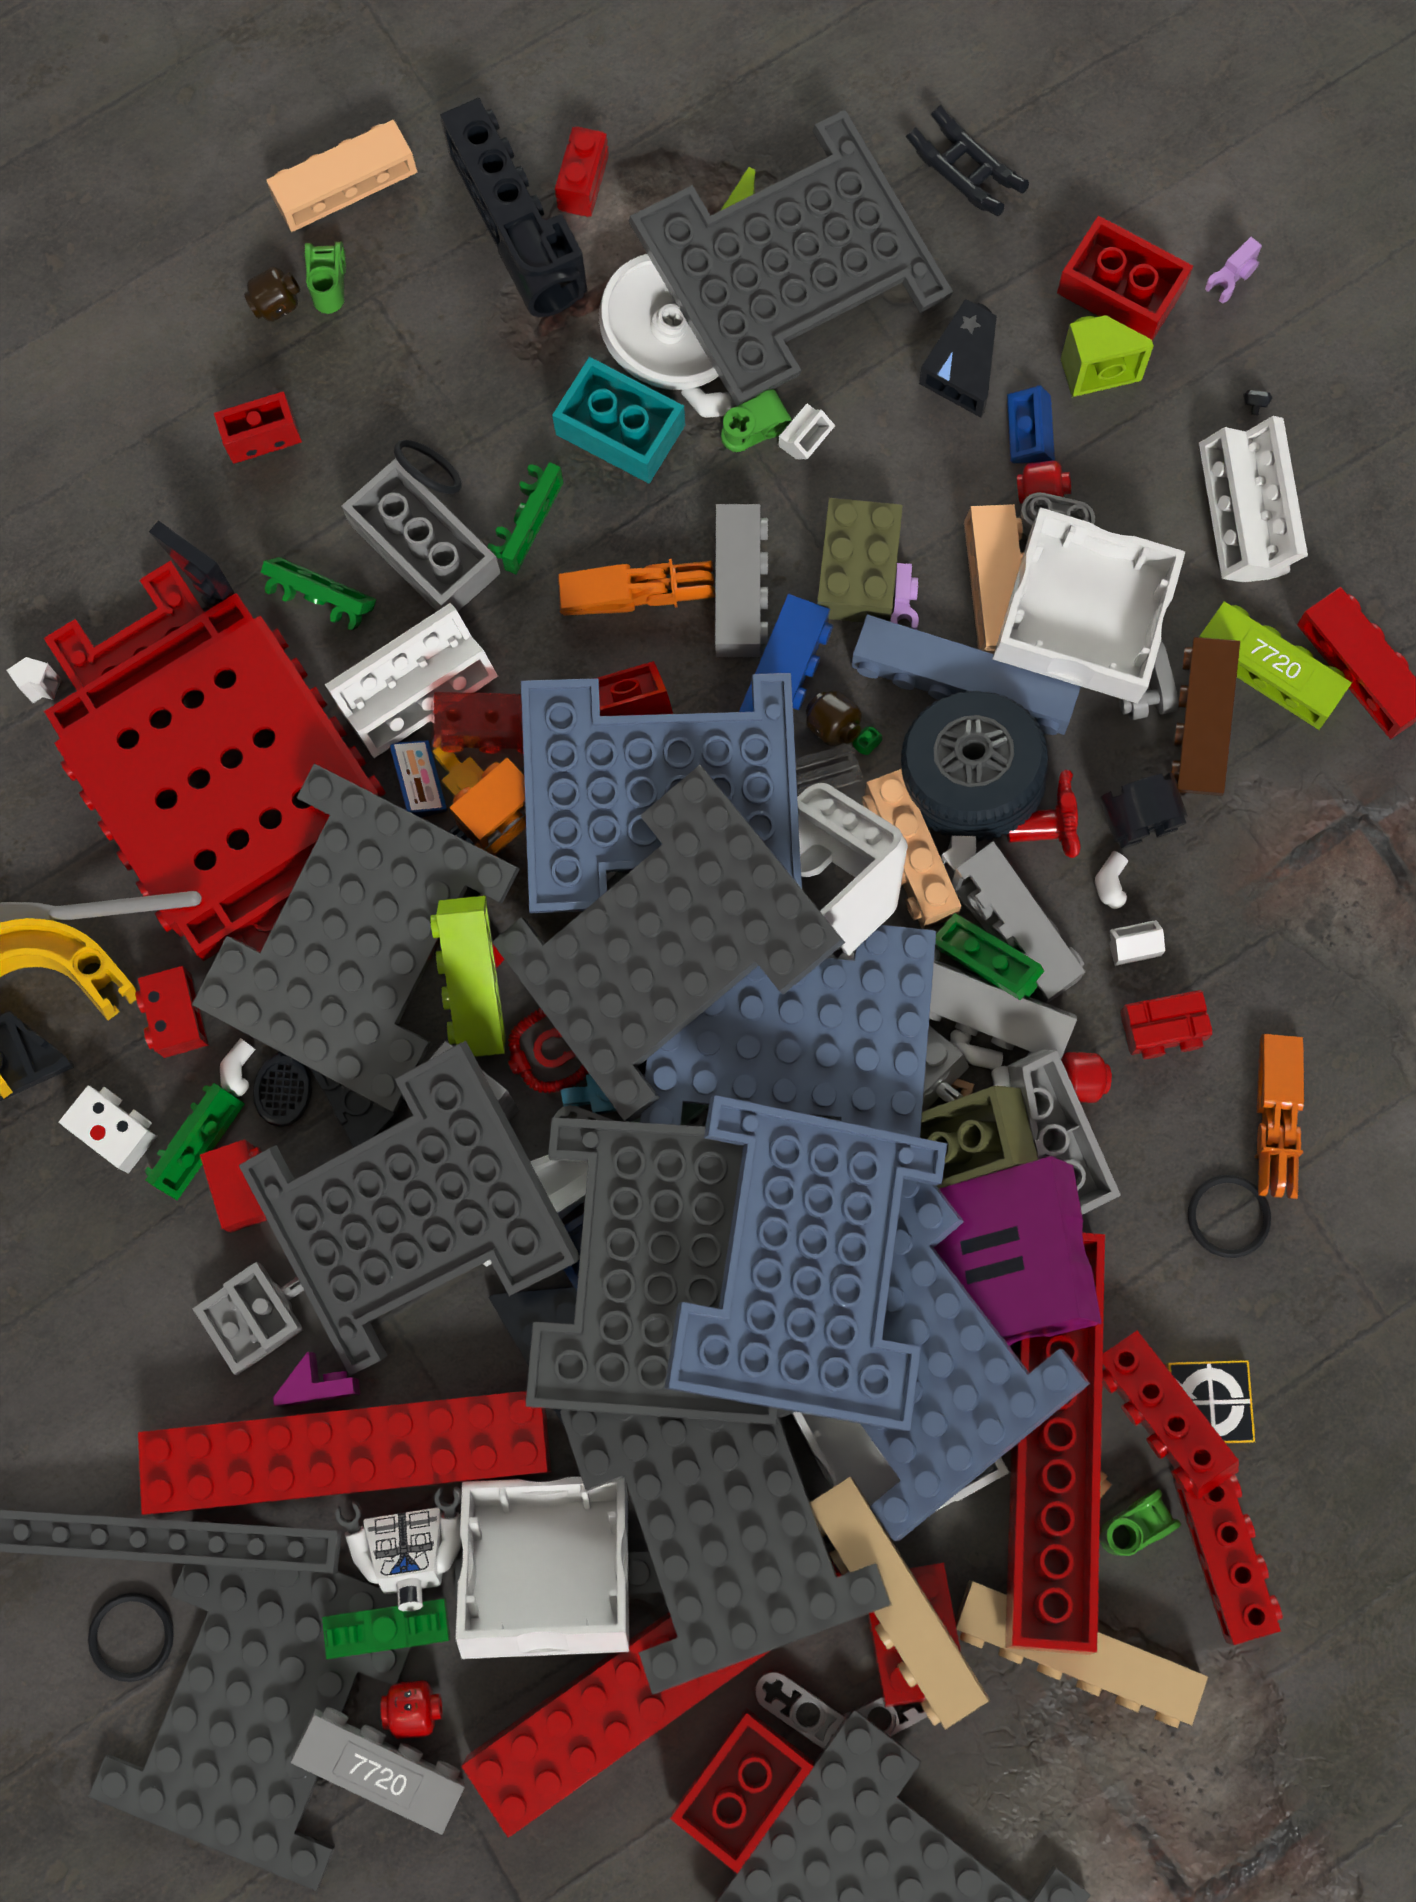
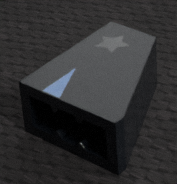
(963, 359)

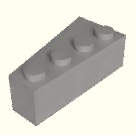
(1011, 914)
(1061, 1125)

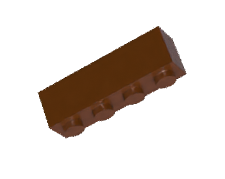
(1207, 716)

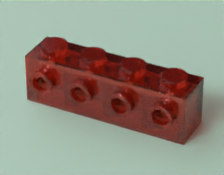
(477, 721)

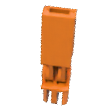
(621, 588)
(1279, 1101)

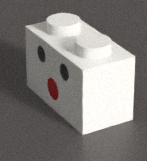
(108, 1128)

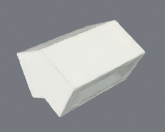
(805, 432)
(35, 679)
(959, 851)
(1137, 942)

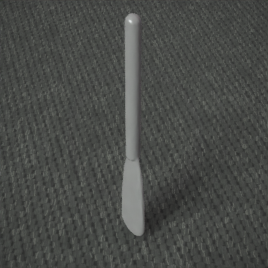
(24, 910)

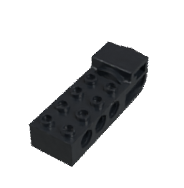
(533, 248)

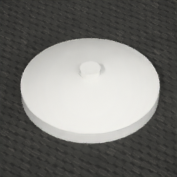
(649, 331)

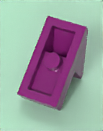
(304, 1385)

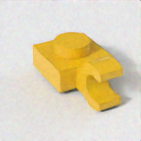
(460, 774)

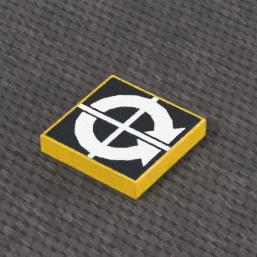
(1221, 1394)

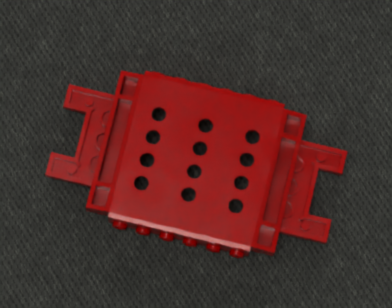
(152, 670)

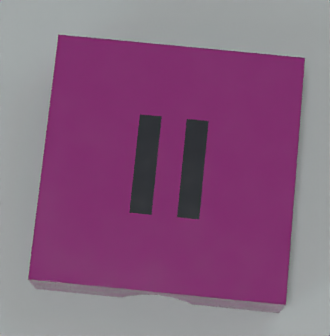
(1023, 1250)

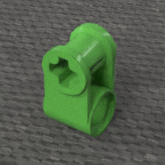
(326, 271)
(759, 418)
(1145, 1521)

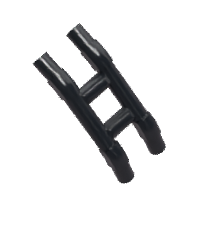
(965, 144)

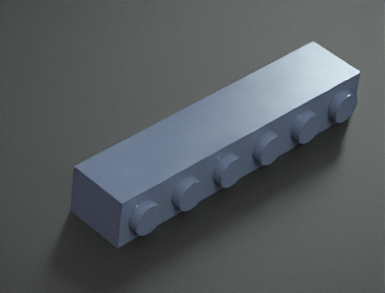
(948, 667)

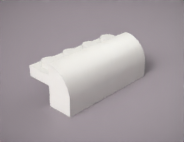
(1253, 501)
(395, 686)

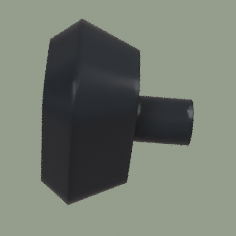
(1256, 400)

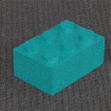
(619, 420)

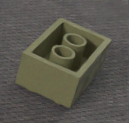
(859, 559)
(981, 1133)

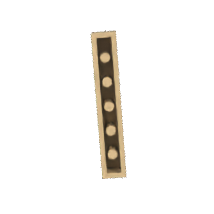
(911, 1621)
(1116, 1667)

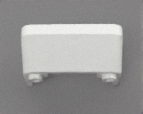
(863, 845)

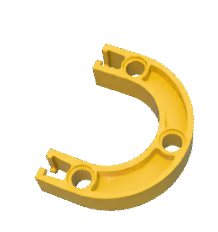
(63, 949)

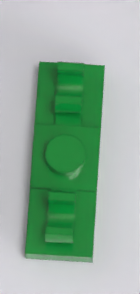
(528, 516)
(317, 590)
(988, 957)
(196, 1136)
(385, 1629)

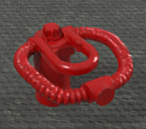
(1054, 823)
(520, 1065)

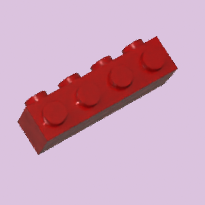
(1360, 652)
(1168, 1416)
(1230, 1562)

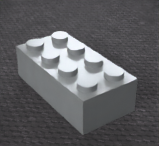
(421, 538)

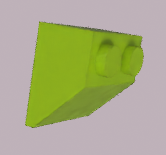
(1103, 355)

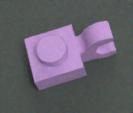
(1238, 266)
(904, 591)

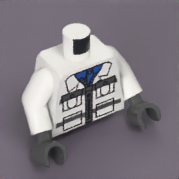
(406, 1548)

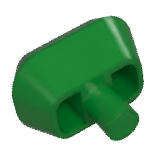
(867, 740)

